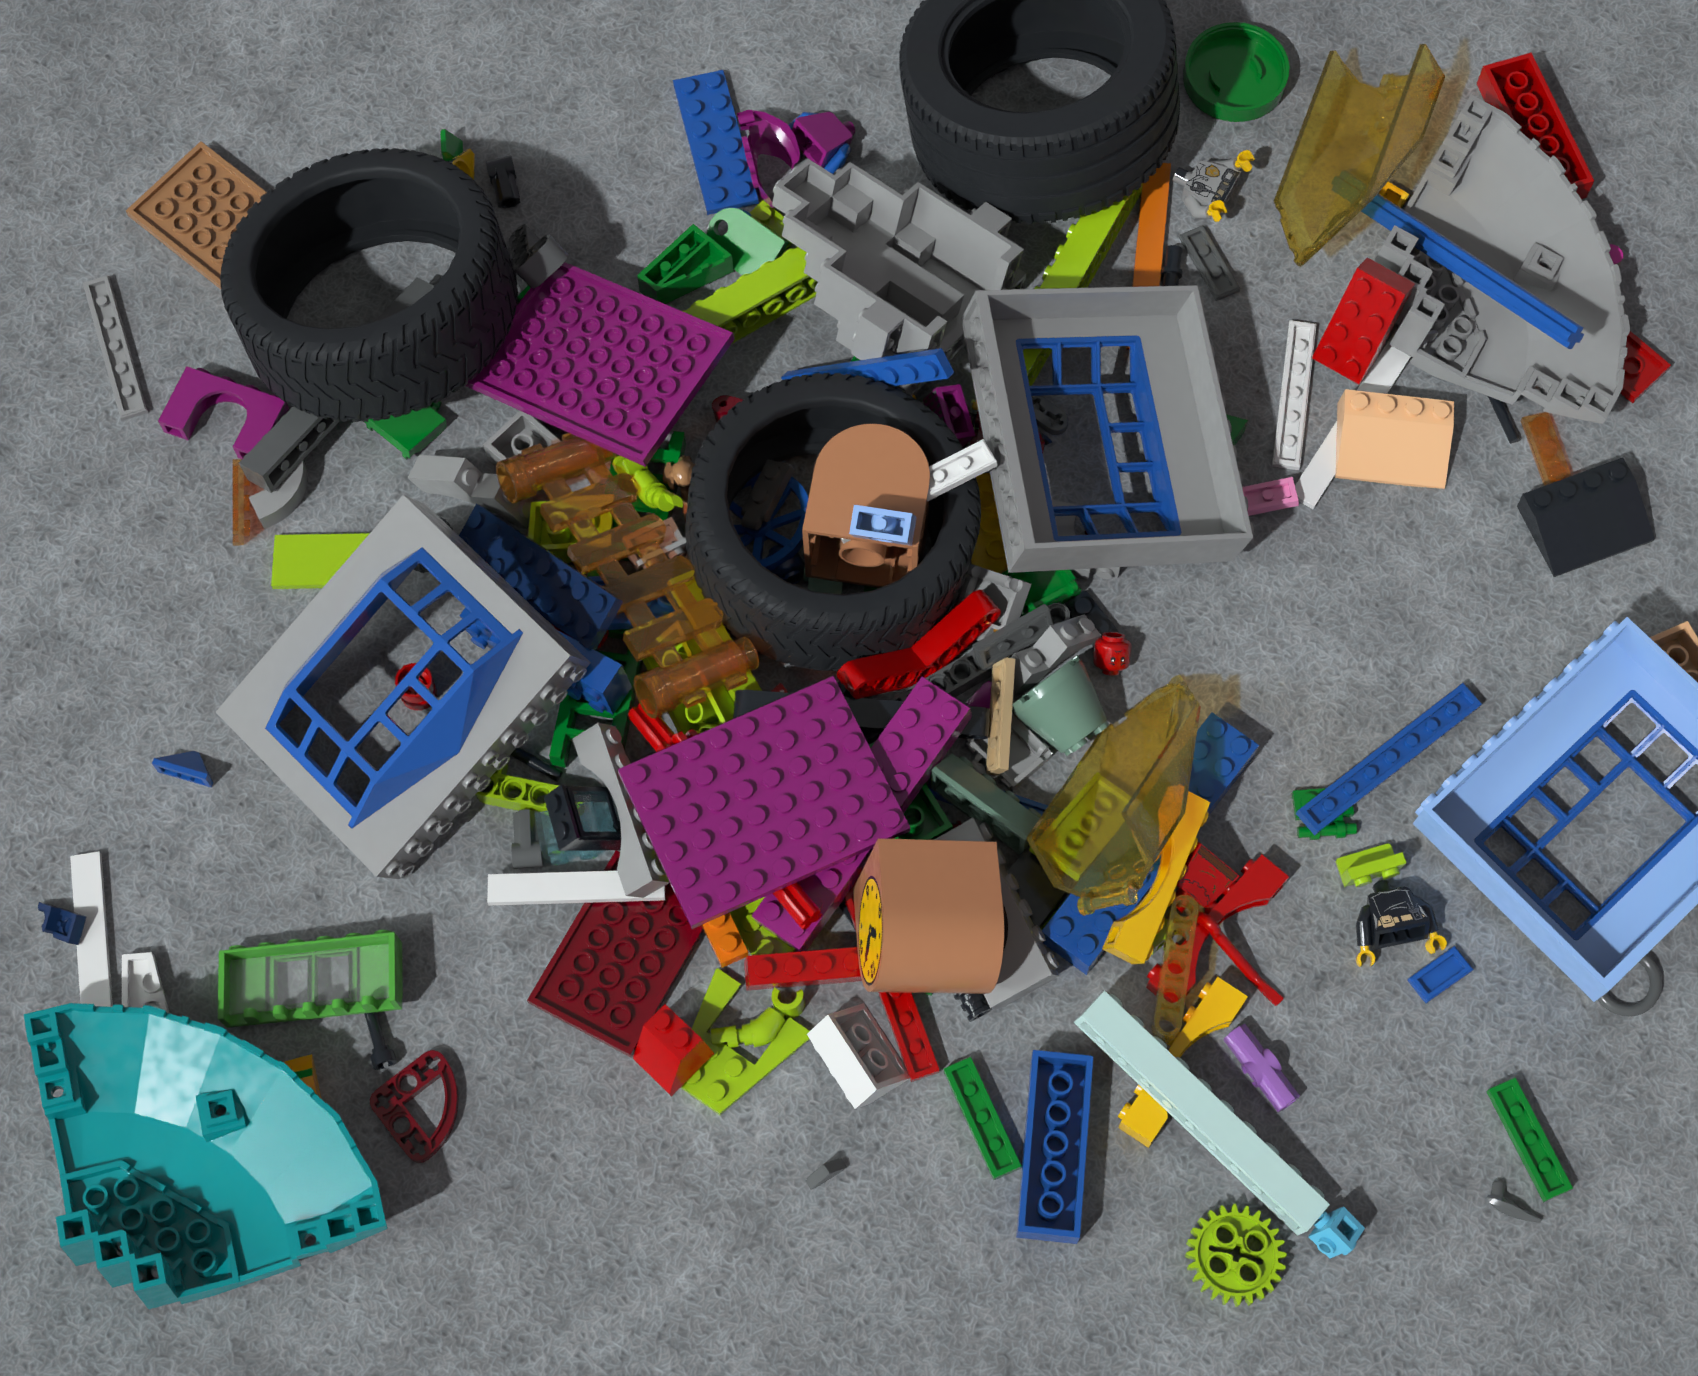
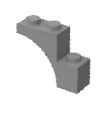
(1051, 649)

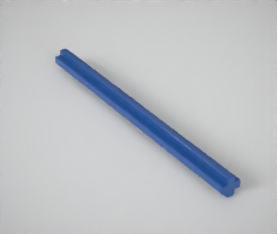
(1477, 273)

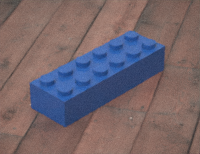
(602, 685)
(1055, 1147)

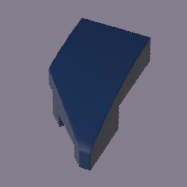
(62, 923)

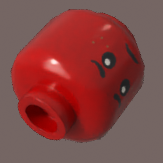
(1112, 653)

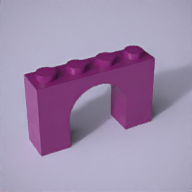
(200, 390)

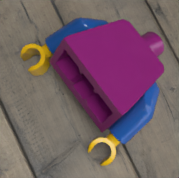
(823, 138)

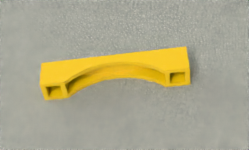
(1133, 934)
(1215, 1012)

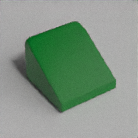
(450, 145)

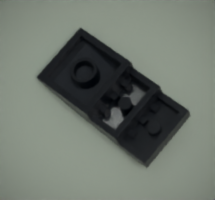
(1034, 888)

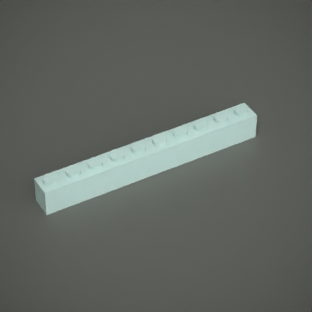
(1202, 1113)

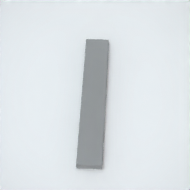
(115, 348)

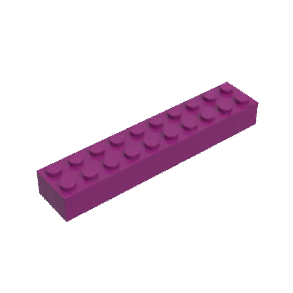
(906, 754)

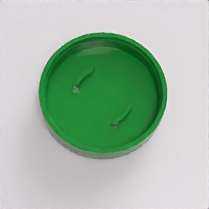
(1236, 72)

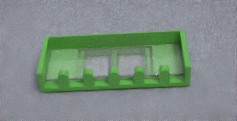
(310, 979)

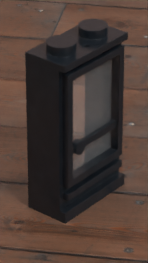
(584, 818)

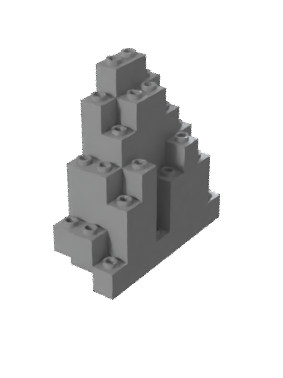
(892, 261)

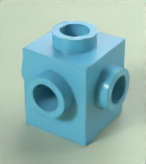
(1336, 1232)

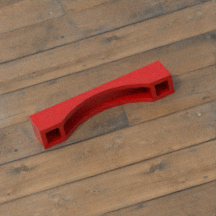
(1254, 889)

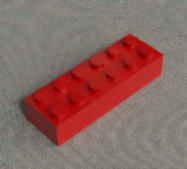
(1522, 93)

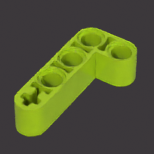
(505, 784)

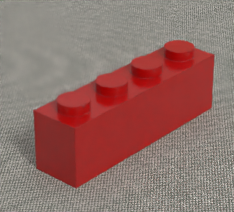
(802, 968)

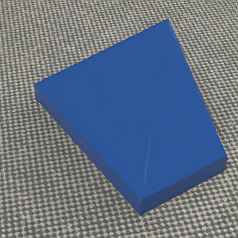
(185, 766)

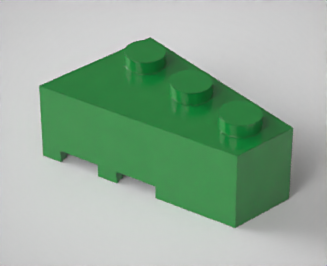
(685, 266)

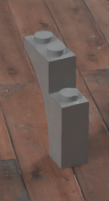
(463, 481)

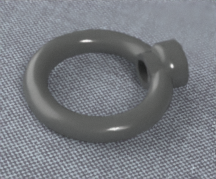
(1649, 1000)

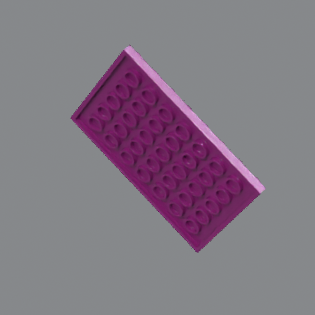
(602, 362)
(763, 801)

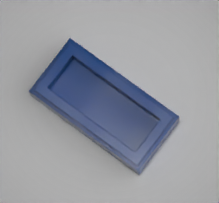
(1440, 974)

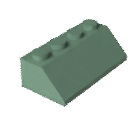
(982, 799)

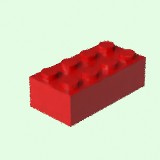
(1363, 320)

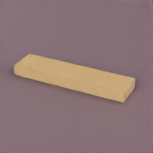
(1000, 716)

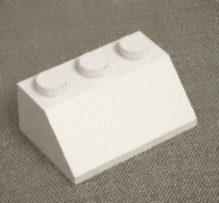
(858, 1055)

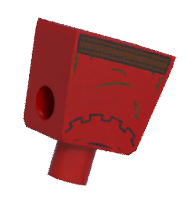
(1204, 877)

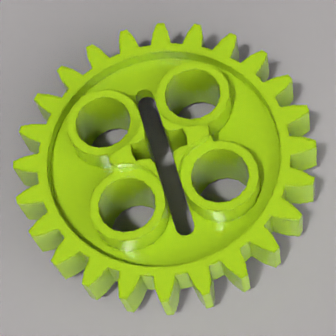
(1229, 1283)

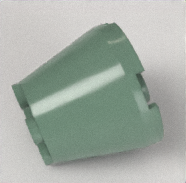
(1063, 708)

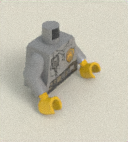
(1211, 185)

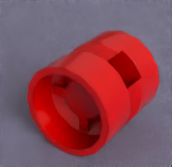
(411, 697)

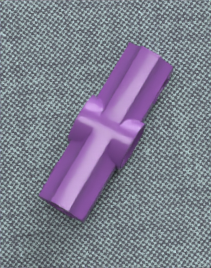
(1261, 1067)

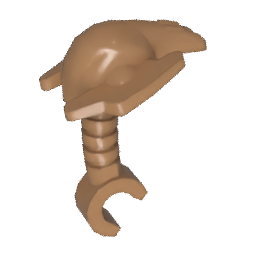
(679, 474)

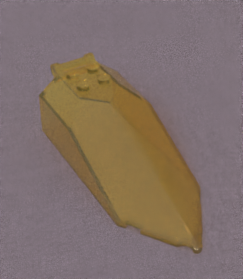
(1351, 147)
(1121, 802)

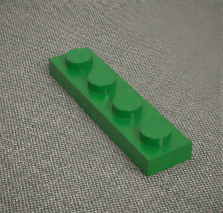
(982, 1118)
(1529, 1140)

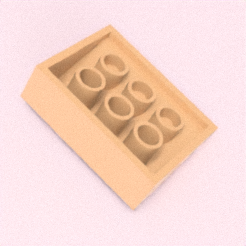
(1393, 439)

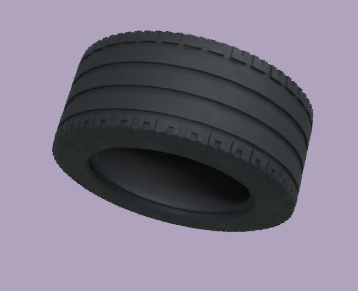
(1048, 160)

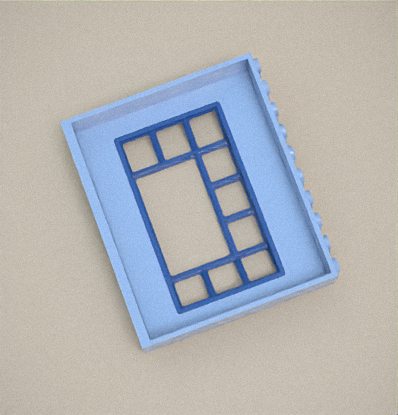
(1527, 754)

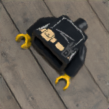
(1395, 919)

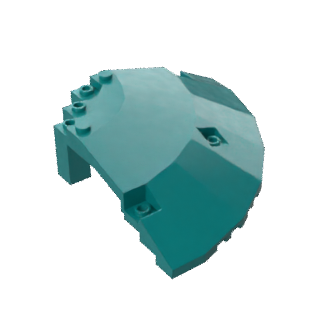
(169, 1186)

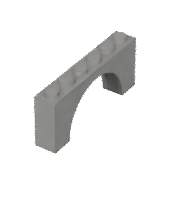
(1025, 959)

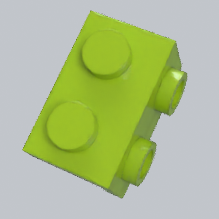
(1370, 864)

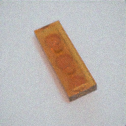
(1545, 448)
(240, 504)

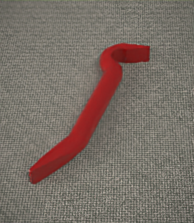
(1239, 960)

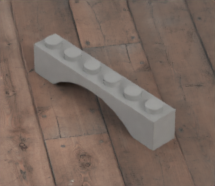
(638, 863)

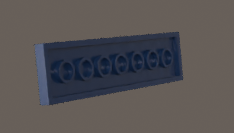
(543, 579)

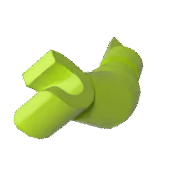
(650, 489)
(763, 1028)

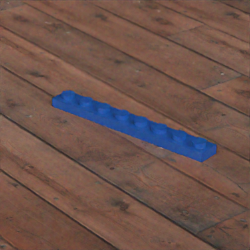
(891, 370)
(1388, 759)

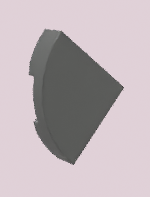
(825, 1173)

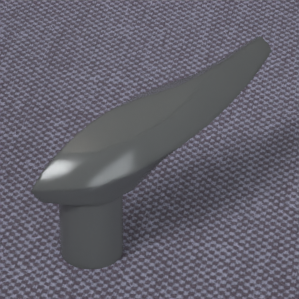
(1509, 1207)

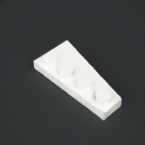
(142, 982)

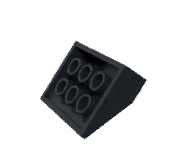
(1587, 517)

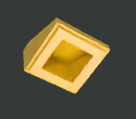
(1394, 194)

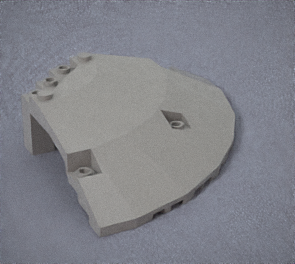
(1514, 212)

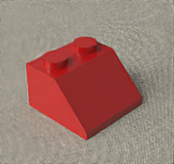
(670, 1050)

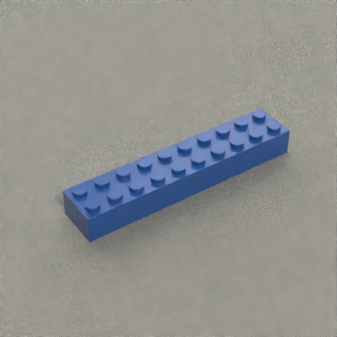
(1217, 763)

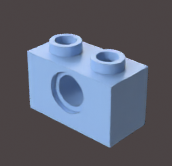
(882, 525)

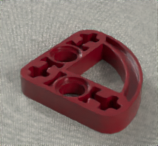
(398, 1110)

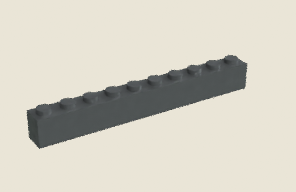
(301, 432)

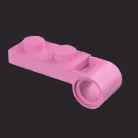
(1271, 496)

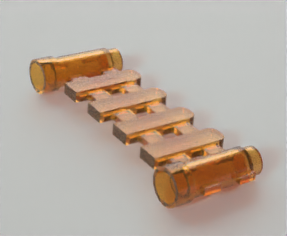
(676, 678)

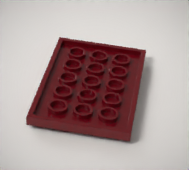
(616, 966)

